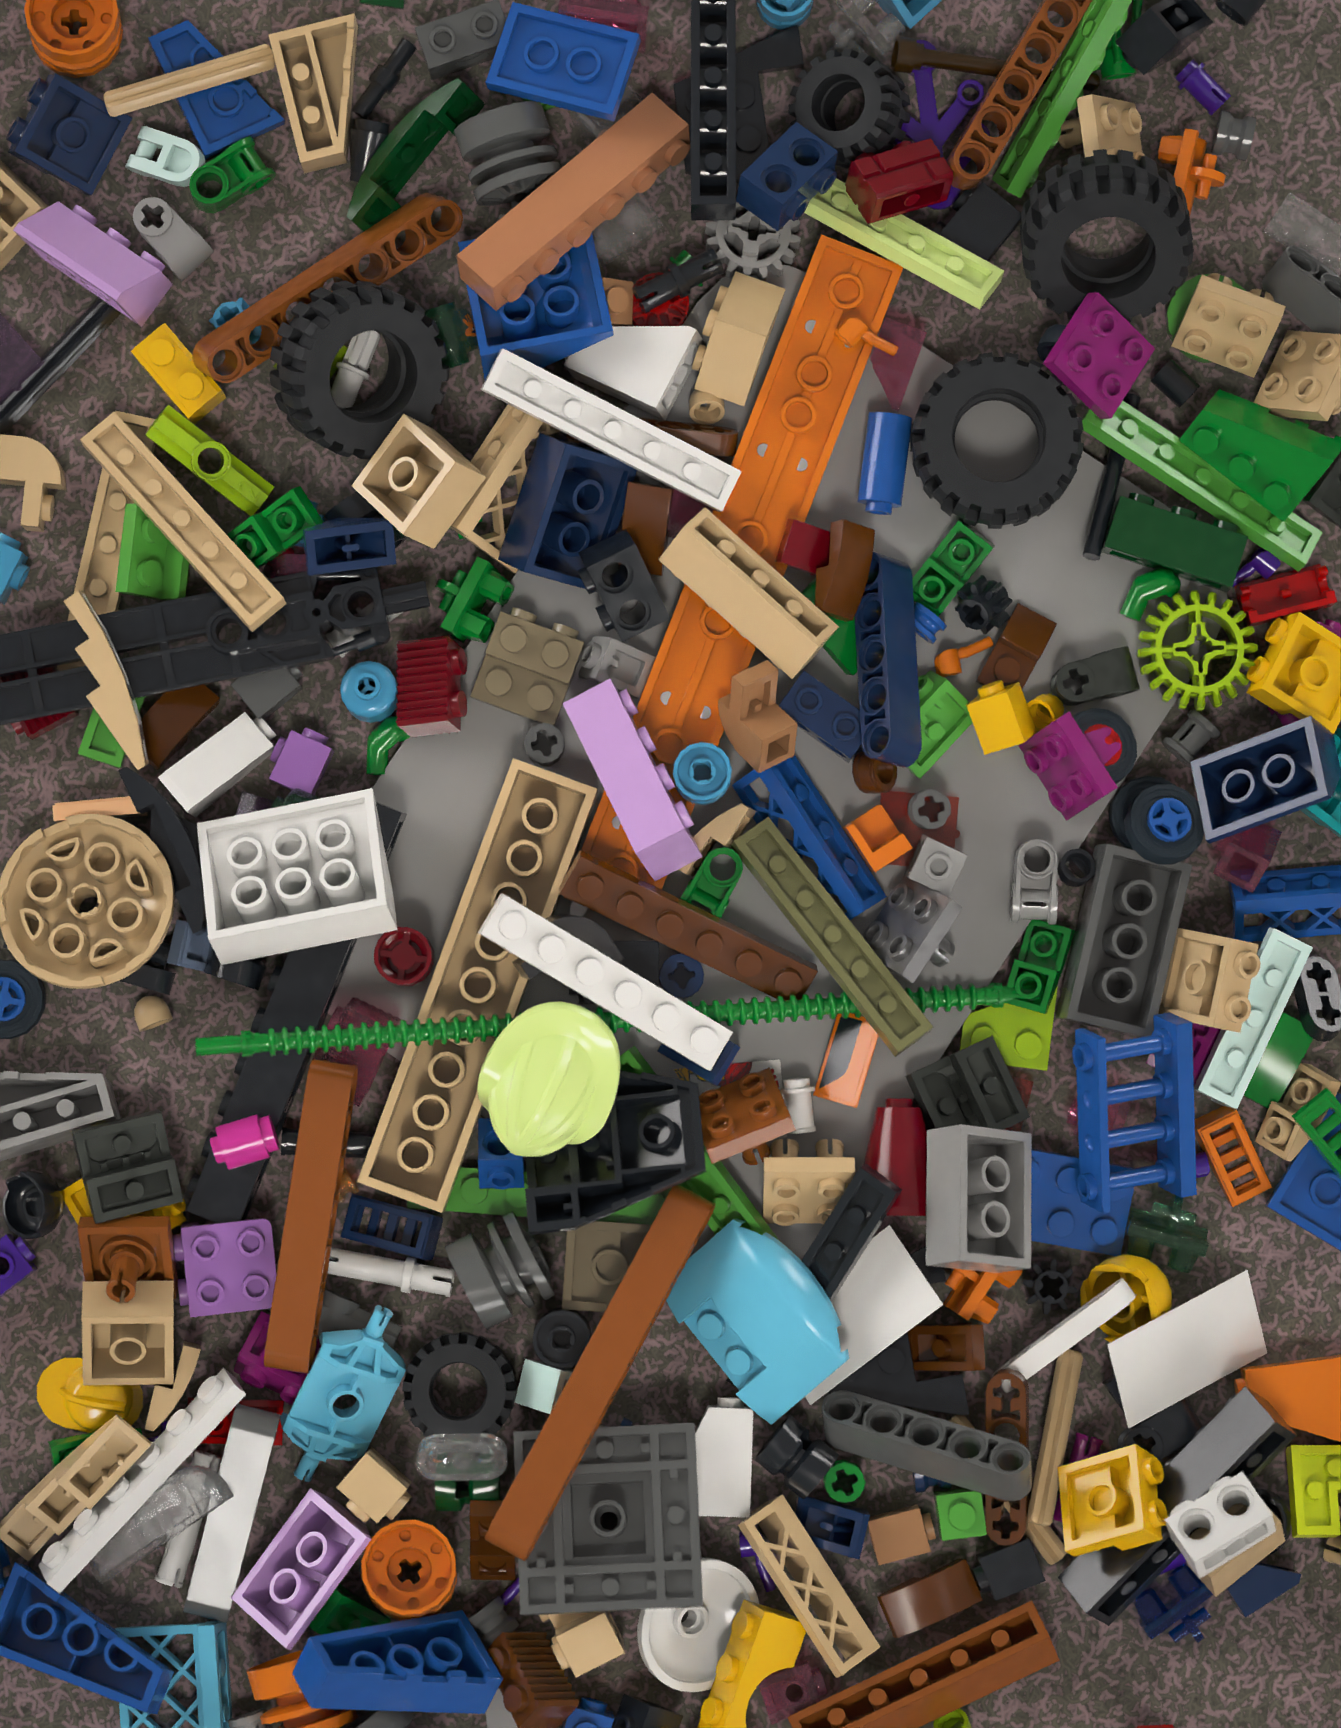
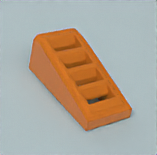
(1213, 1121)

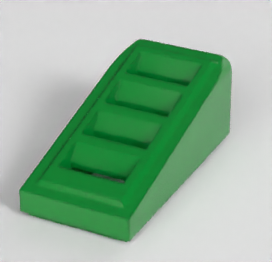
(1311, 1112)

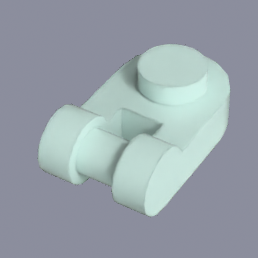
(176, 160)

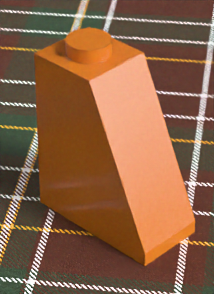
(1301, 1392)

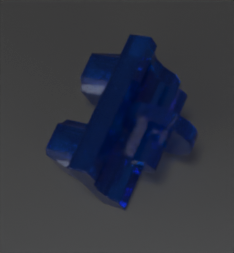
(1159, 1617)

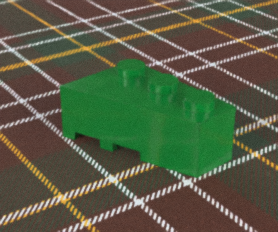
(1260, 451)

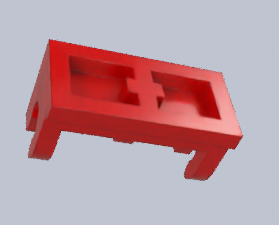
(1284, 595)

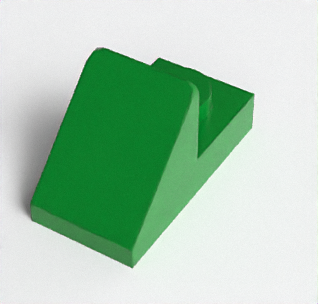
(345, 1612)

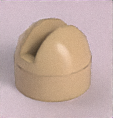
(705, 415)
(151, 1012)

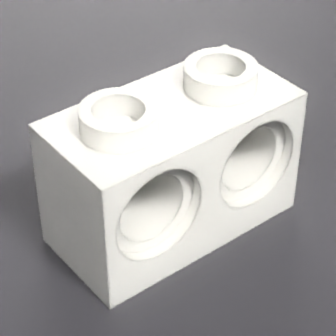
(1228, 1533)

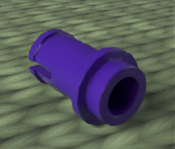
(1202, 86)

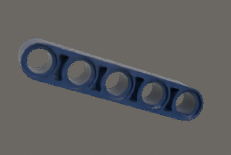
(888, 664)

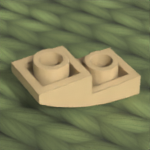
(1279, 1130)

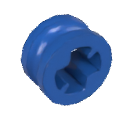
(927, 623)

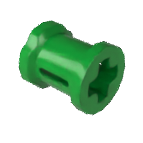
(857, 1484)

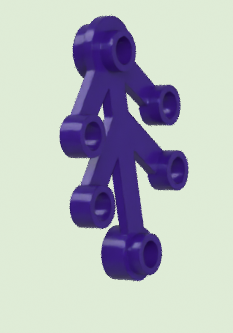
(939, 130)

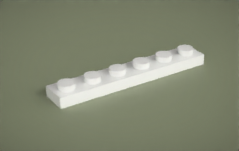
(611, 430)
(605, 982)
(180, 1438)

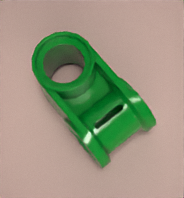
(232, 174)
(709, 890)

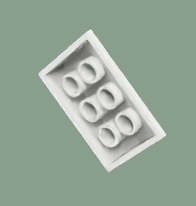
(295, 877)

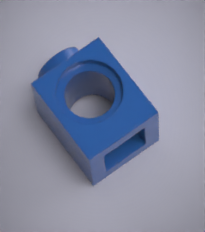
(496, 1164)

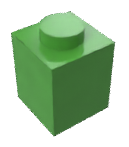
(959, 1514)

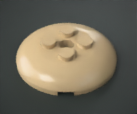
(60, 870)

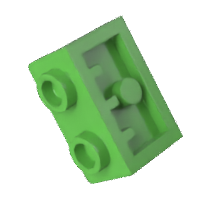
(149, 561)
(942, 719)

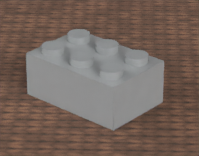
(978, 1199)

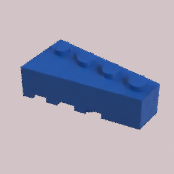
(75, 1645)
(400, 1666)

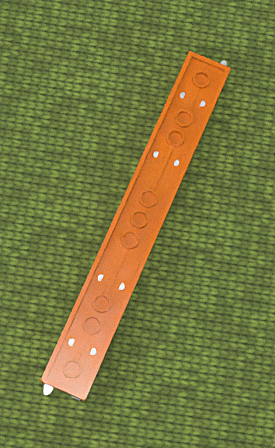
(781, 470)

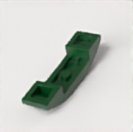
(407, 149)

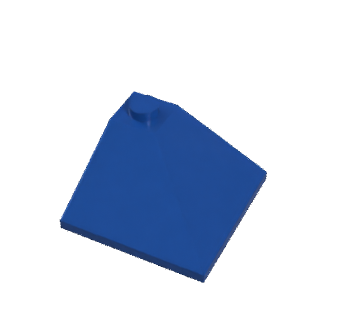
(551, 317)

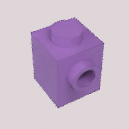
(301, 760)

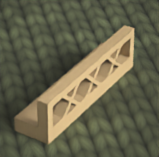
(814, 1580)

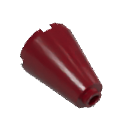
(900, 1153)

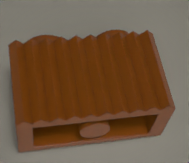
(532, 1680)

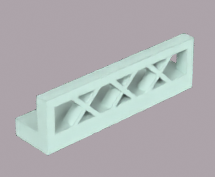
(1238, 1054)

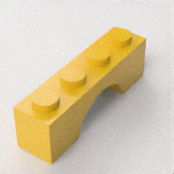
(758, 1646)

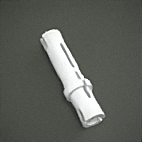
(392, 1272)
(180, 1548)

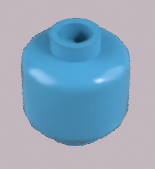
(357, 684)

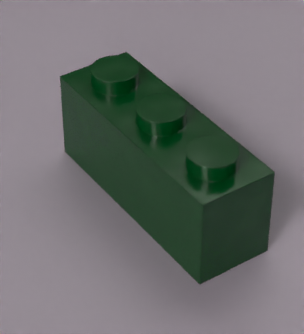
(1175, 541)

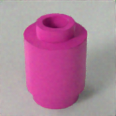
(244, 1141)

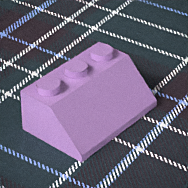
(96, 259)
(302, 1567)

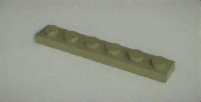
(832, 936)

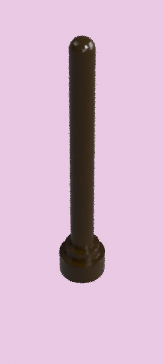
(910, 56)

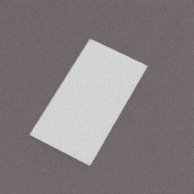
(878, 1305)
(1187, 1349)

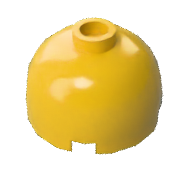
(1145, 1280)

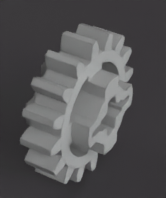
(735, 234)

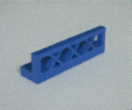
(815, 833)
(1282, 894)

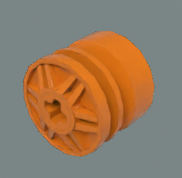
(77, 54)
(410, 1544)
(275, 1681)

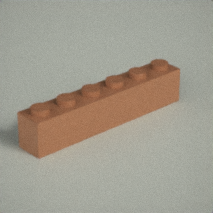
(574, 202)

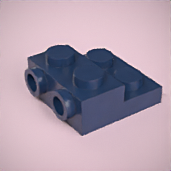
(67, 133)

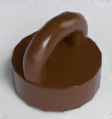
(873, 775)

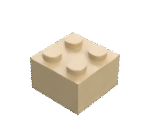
(418, 481)
(129, 1339)

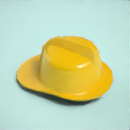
(84, 1406)

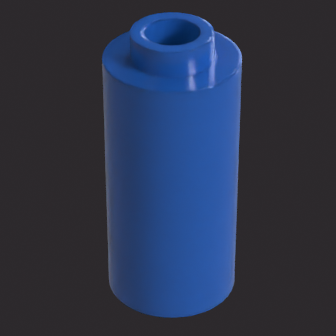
(884, 462)

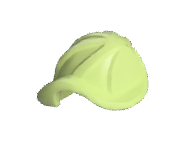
(550, 1078)

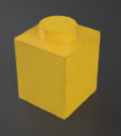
(1001, 716)

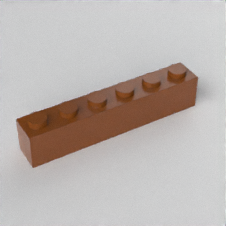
(940, 1677)

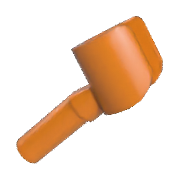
(854, 329)
(948, 661)

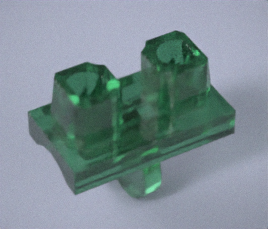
(1170, 1228)

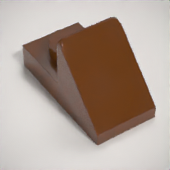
(1017, 648)
(947, 1347)

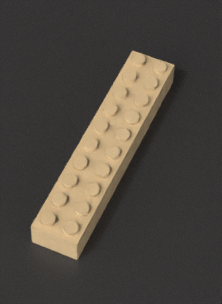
(435, 1088)

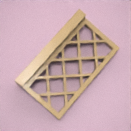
(497, 458)

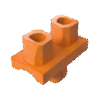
(1191, 164)
(970, 1289)

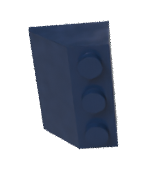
(564, 506)
(1265, 778)

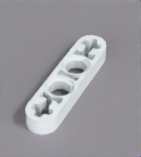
(1070, 1331)

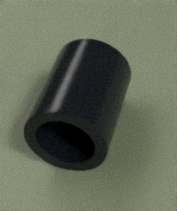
(1175, 383)

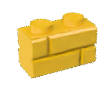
(175, 373)

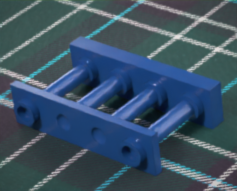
(1174, 1111)

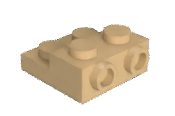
(1210, 979)

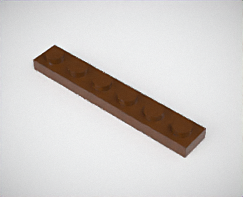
(686, 928)

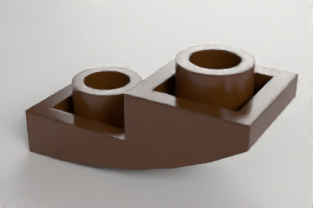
(647, 521)
(845, 578)
(173, 719)
(929, 1598)

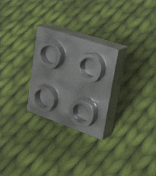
(912, 929)

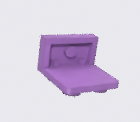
(226, 1266)

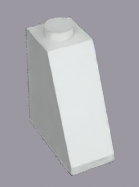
(639, 365)
(219, 763)
(725, 1458)

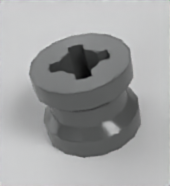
(1233, 135)
(491, 1621)

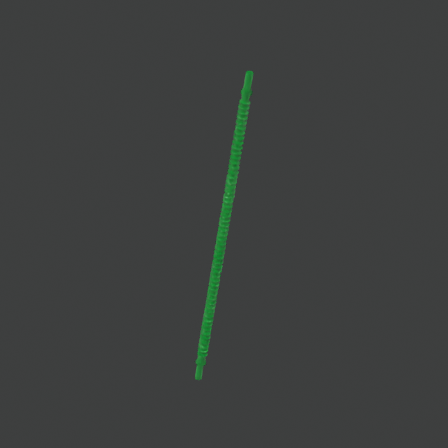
(250, 1043)

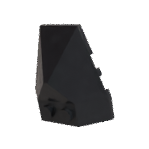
(641, 1150)

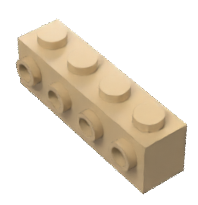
(748, 593)

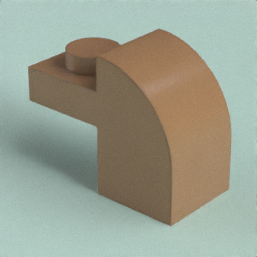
(753, 720)

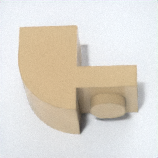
(37, 469)

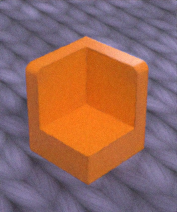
(877, 838)

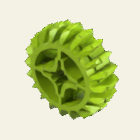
(1196, 628)

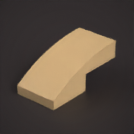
(723, 829)
(167, 1396)

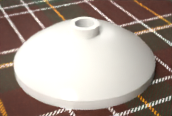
(688, 1651)

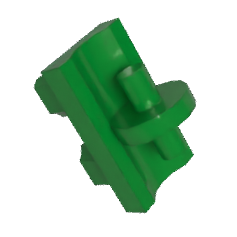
(466, 598)

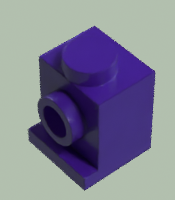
(20, 1258)

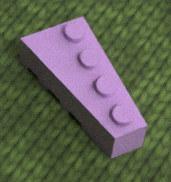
(632, 780)

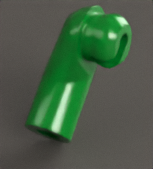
(1148, 587)
(379, 744)

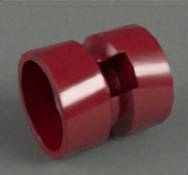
(404, 956)

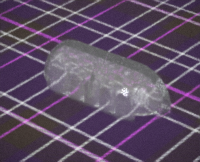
(171, 1509)

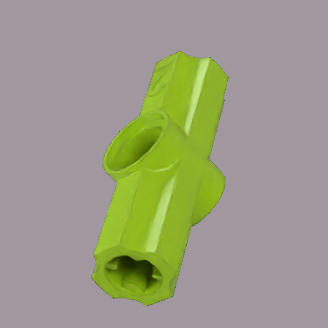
(186, 441)

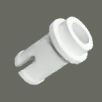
(799, 1103)

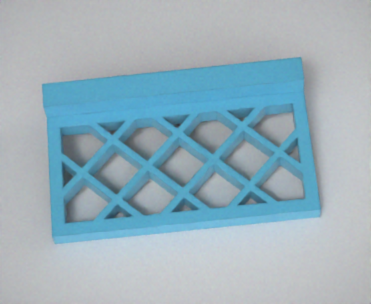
(210, 1675)

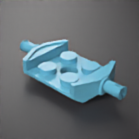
(351, 1364)

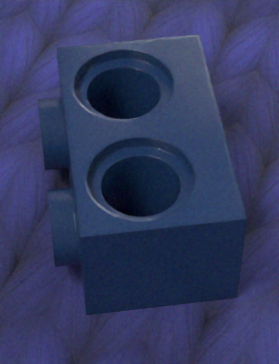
(787, 177)
(824, 715)

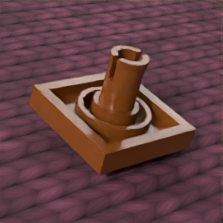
(744, 1117)
(127, 1252)

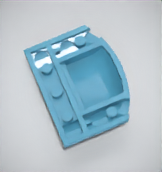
(759, 1318)

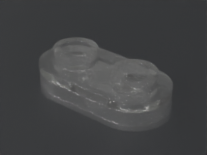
(461, 1457)

